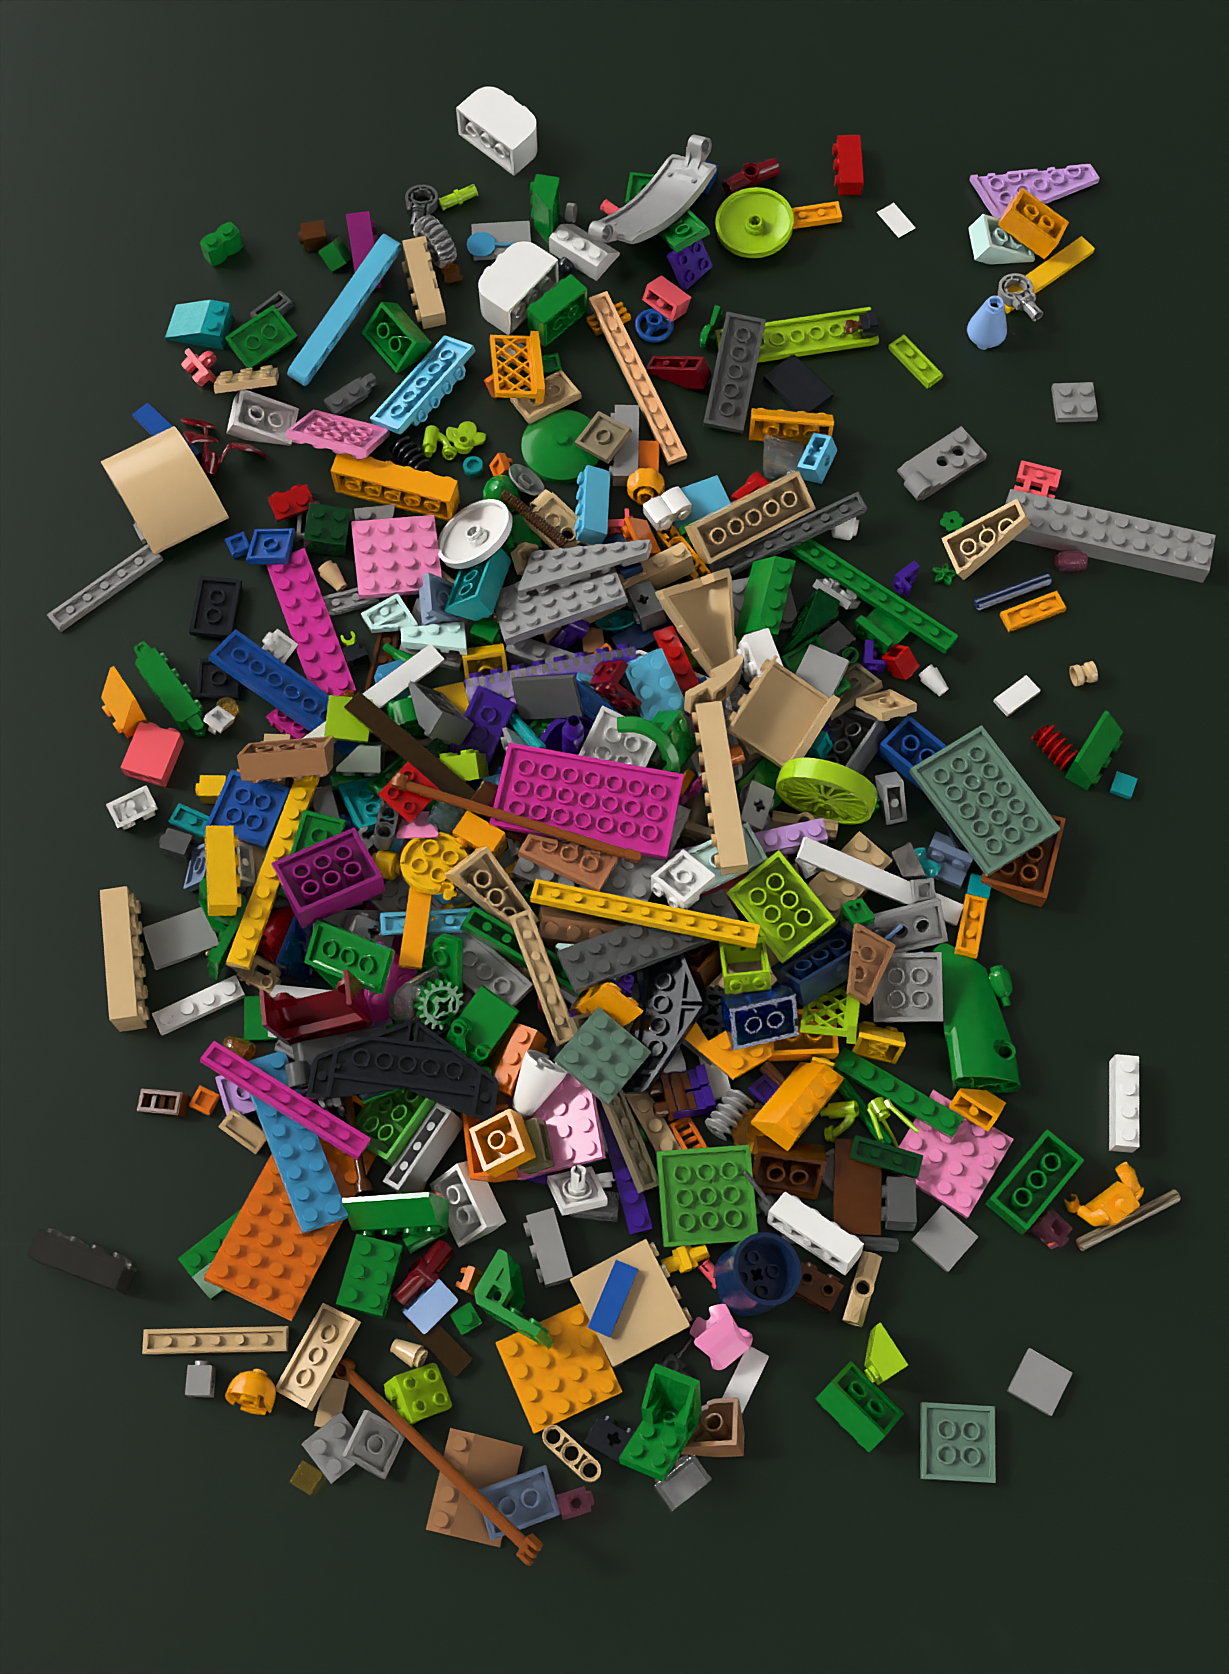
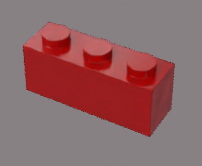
(848, 165)

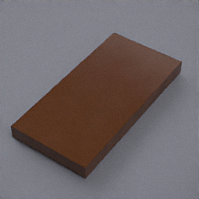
(856, 1193)

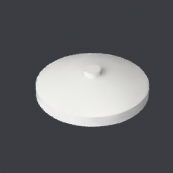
(474, 534)

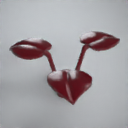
(210, 458)

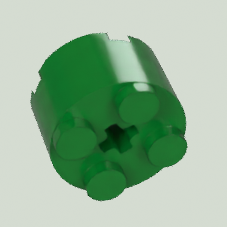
(405, 716)

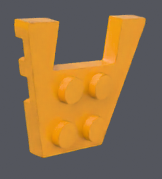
(723, 1057)

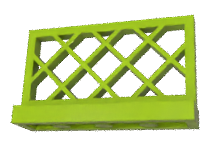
(850, 1015)

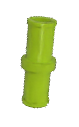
(458, 197)

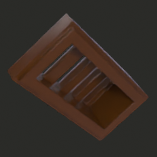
(177, 1107)

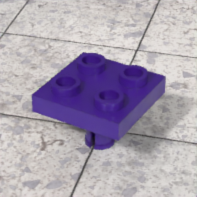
(690, 264)

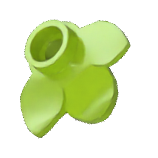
(465, 437)

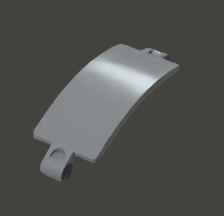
(662, 199)

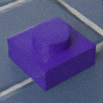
(763, 1089)

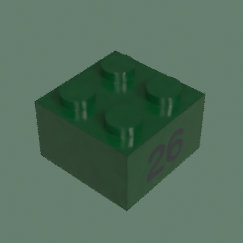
(327, 530)

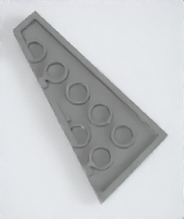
(577, 563)

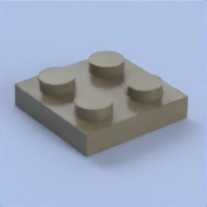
(603, 437)

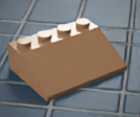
(482, 1463)

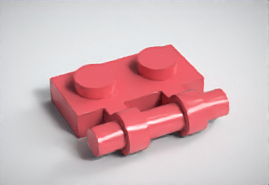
(1037, 476)

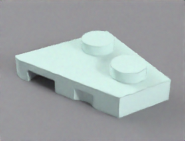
(388, 616)

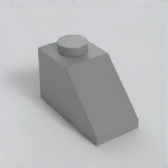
(892, 796)

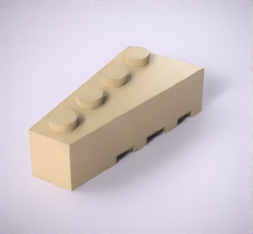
(423, 283)
(984, 537)
(488, 885)

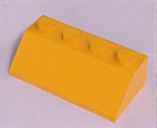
(788, 424)
(797, 1103)

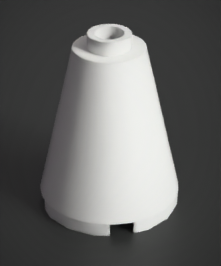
(535, 1082)

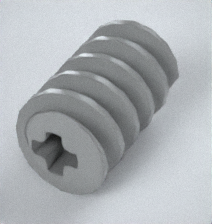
(727, 1112)

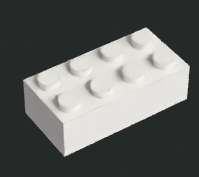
(756, 648)

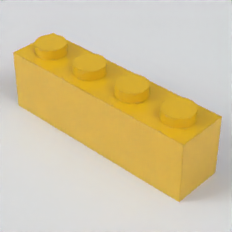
(221, 871)

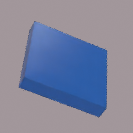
(271, 546)

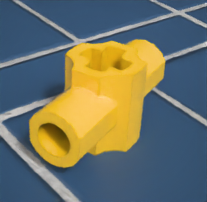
(686, 1258)

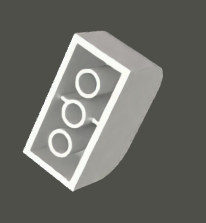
(499, 128)
(515, 282)

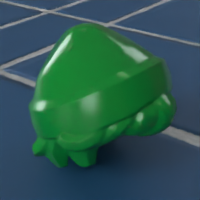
(496, 486)

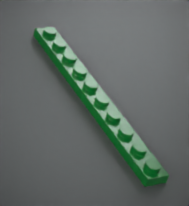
(875, 594)

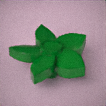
(944, 574)

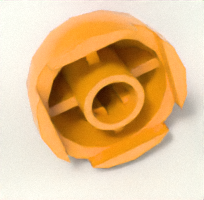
(252, 1391)

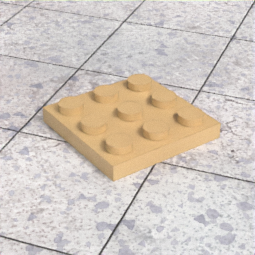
(246, 379)

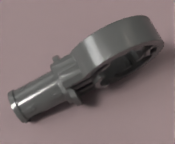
(419, 209)

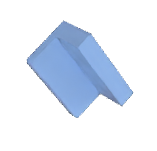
(430, 1306)

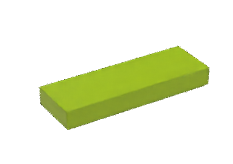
(915, 361)

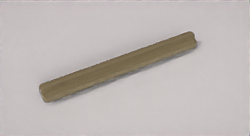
(1136, 1216)

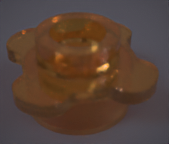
(451, 269)

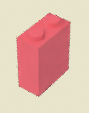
(152, 754)

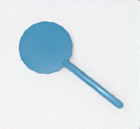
(483, 244)

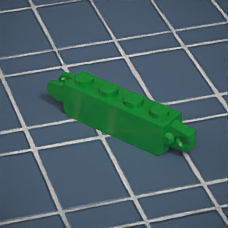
(169, 690)

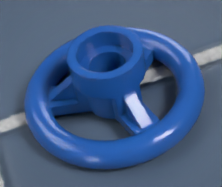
(654, 323)

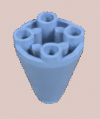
(988, 324)

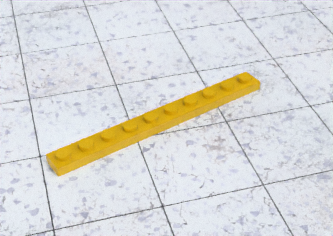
(267, 883)
(645, 913)

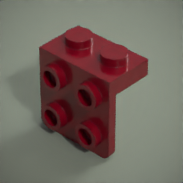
(606, 685)

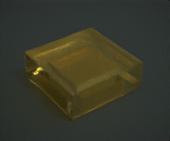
(306, 1477)

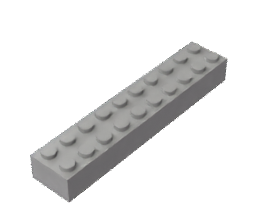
(1116, 537)

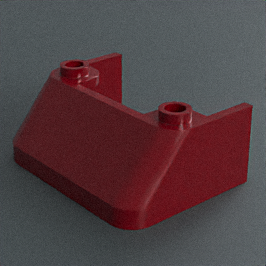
(317, 1014)

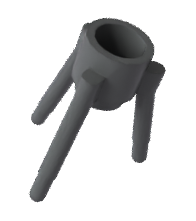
(764, 1200)

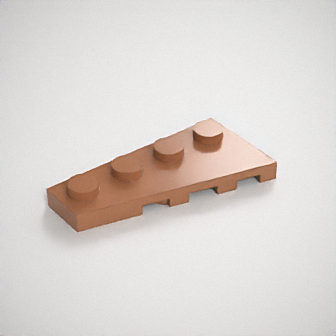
(577, 864)

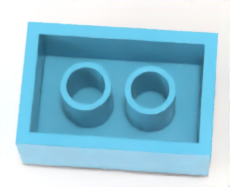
(653, 684)

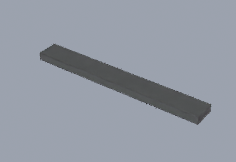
(792, 534)

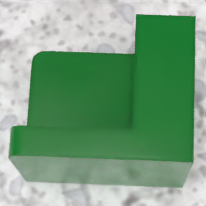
(335, 254)

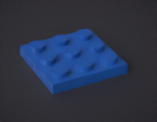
(250, 809)

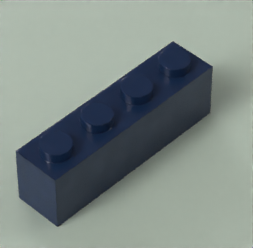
(640, 639)

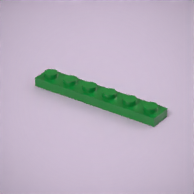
(898, 1092)

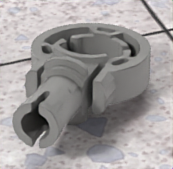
(1020, 300)

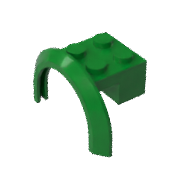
(667, 730)

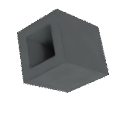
(177, 844)

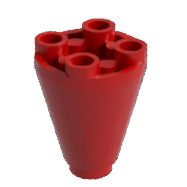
(275, 932)

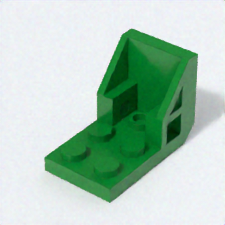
(218, 956)
(503, 1284)
(669, 1420)

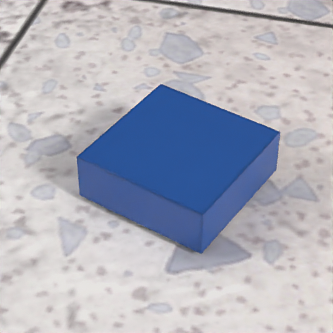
(238, 545)

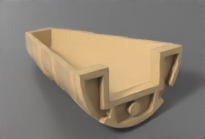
(703, 617)

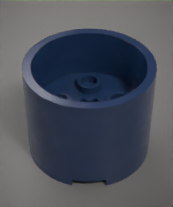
(757, 1274)

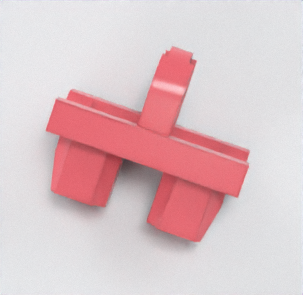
(203, 363)

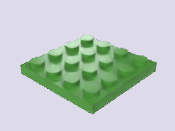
(706, 1195)

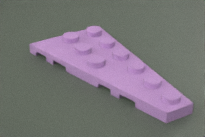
(1045, 185)

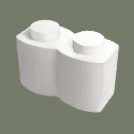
(667, 508)

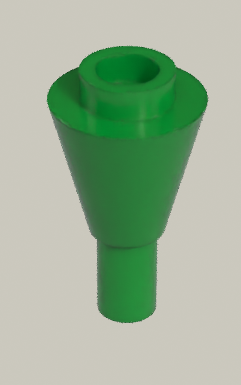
(397, 654)

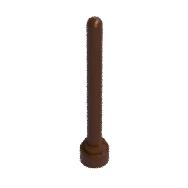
(363, 1185)

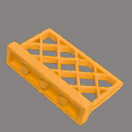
(534, 380)

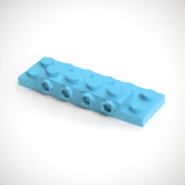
(424, 386)

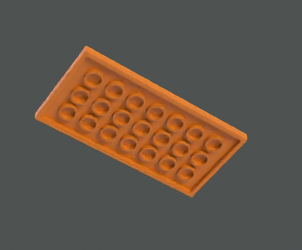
(265, 1250)

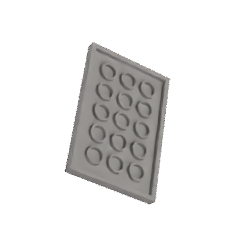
(556, 605)

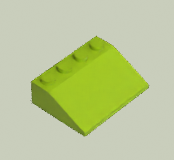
(782, 906)

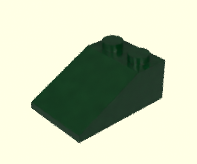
(811, 618)

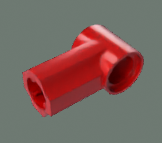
(752, 484)

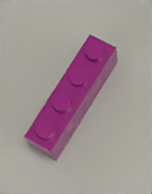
(361, 237)

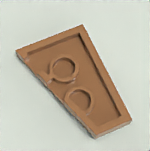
(867, 963)

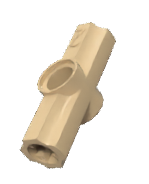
(782, 819)
(866, 1274)

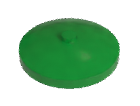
(551, 447)

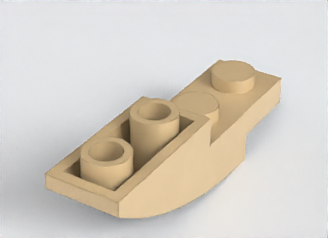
(719, 685)

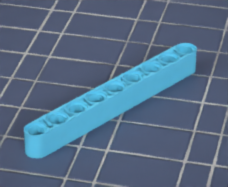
(344, 310)

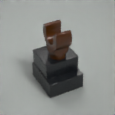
(867, 325)

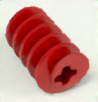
(1055, 746)

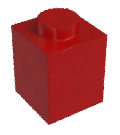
(900, 662)

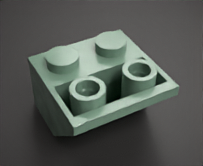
(366, 758)

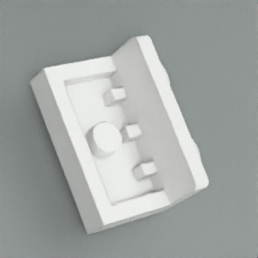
(131, 807)

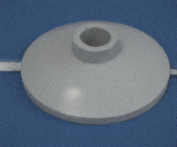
(526, 480)

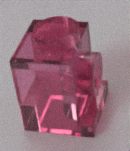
(1051, 1229)
(565, 1503)

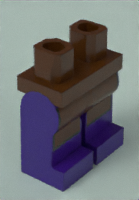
(683, 1094)

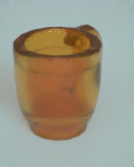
(240, 1047)

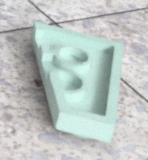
(442, 636)

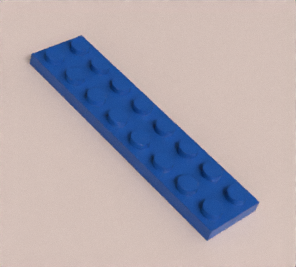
(275, 683)

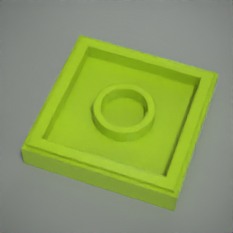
(342, 724)

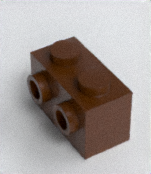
(818, 1288)

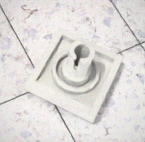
(577, 1190)

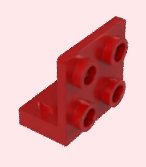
(407, 803)

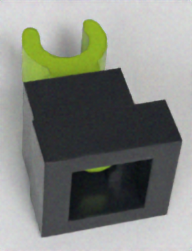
(354, 655)

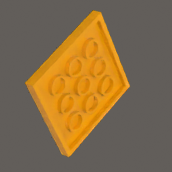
(559, 1379)

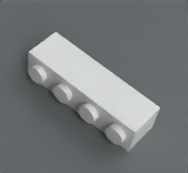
(1124, 1103)
(815, 1233)

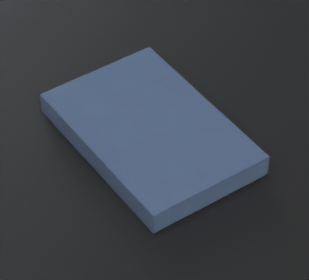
(522, 1500)

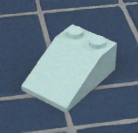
(995, 245)

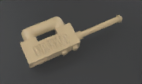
(257, 979)

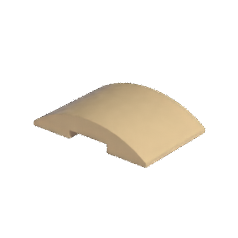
(165, 489)

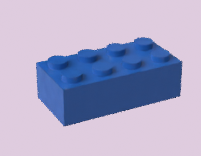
(908, 747)

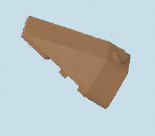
(719, 1430)

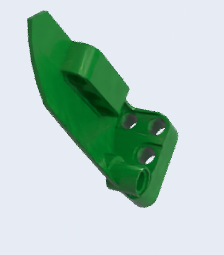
(975, 1027)

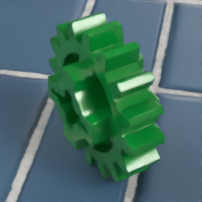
(428, 1005)

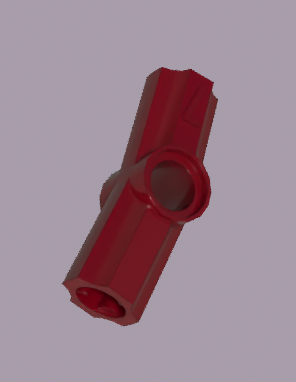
(751, 175)
(423, 1273)

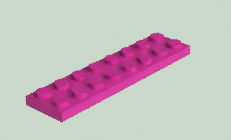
(311, 624)

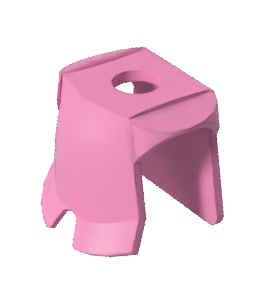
(417, 829)
(720, 1337)

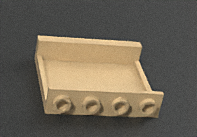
(780, 714)
(649, 1311)

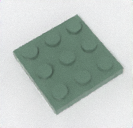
(602, 1056)
(957, 1442)

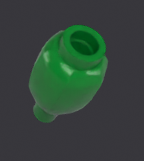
(1001, 984)

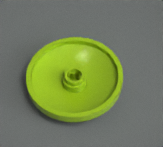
(754, 222)

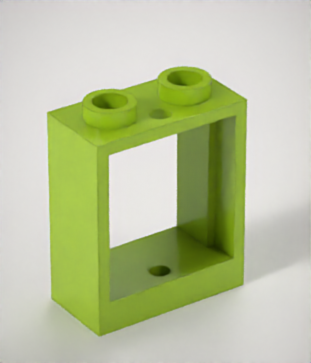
(740, 982)

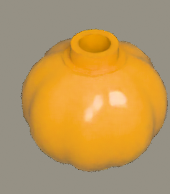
(645, 485)

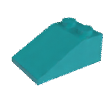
(201, 323)

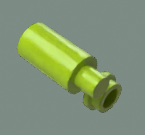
(430, 442)
(847, 1109)

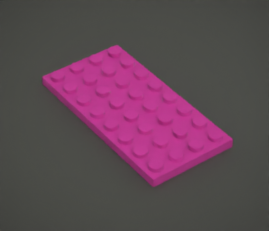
(590, 797)

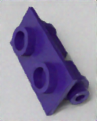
(625, 984)

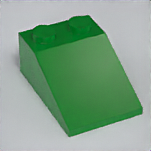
(489, 1020)

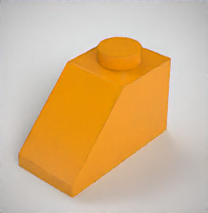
(978, 1106)

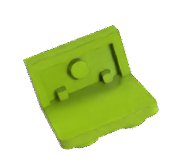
(418, 1393)

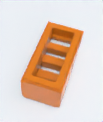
(680, 1123)

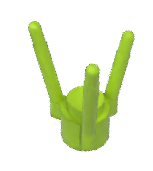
(879, 1110)

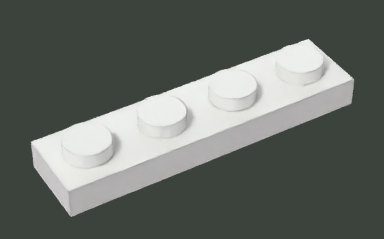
(198, 1005)

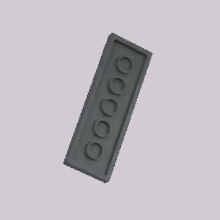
(734, 372)

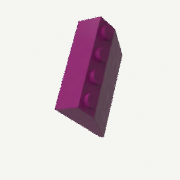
(329, 877)

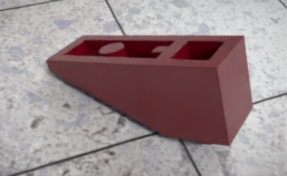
(684, 371)

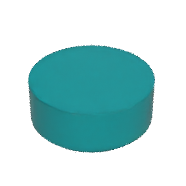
(473, 466)

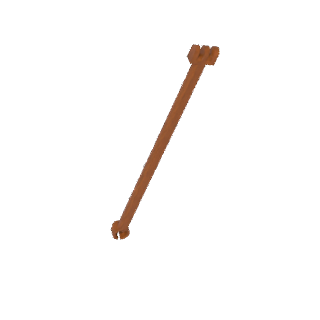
(401, 782)
(528, 1546)

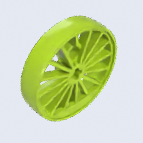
(826, 790)

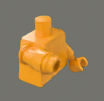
(1113, 1203)

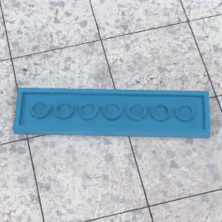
(298, 1158)

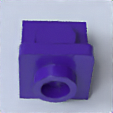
(904, 578)
(869, 657)

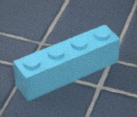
(592, 505)

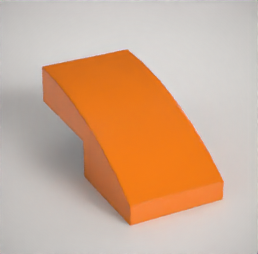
(648, 455)

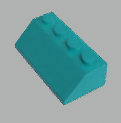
(478, 587)

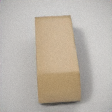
(564, 1443)

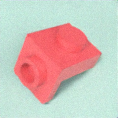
(615, 525)

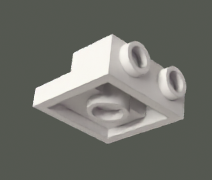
(681, 880)

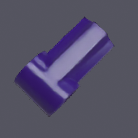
(569, 634)

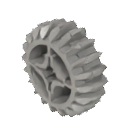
(438, 240)

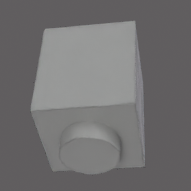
(200, 1380)

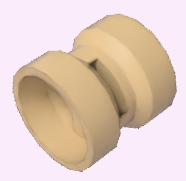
(1084, 673)

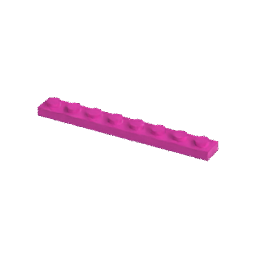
(285, 1100)

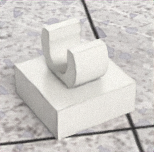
(218, 720)

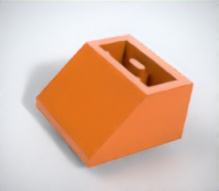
(639, 529)

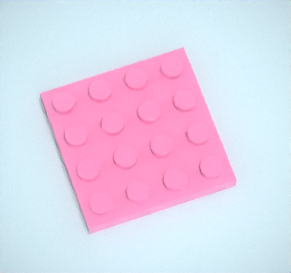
(337, 433)
(394, 555)
(571, 1126)
(959, 1167)

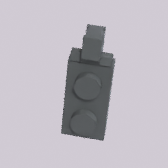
(350, 394)

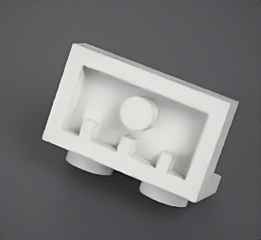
(279, 645)

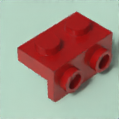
(291, 502)

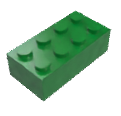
(1034, 1182)

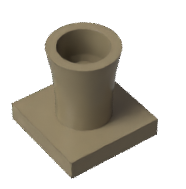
(695, 829)

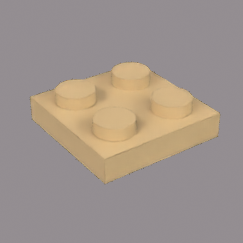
(886, 705)

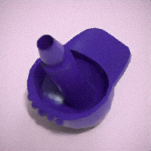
(567, 734)

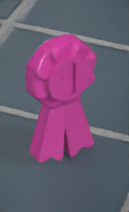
(691, 791)

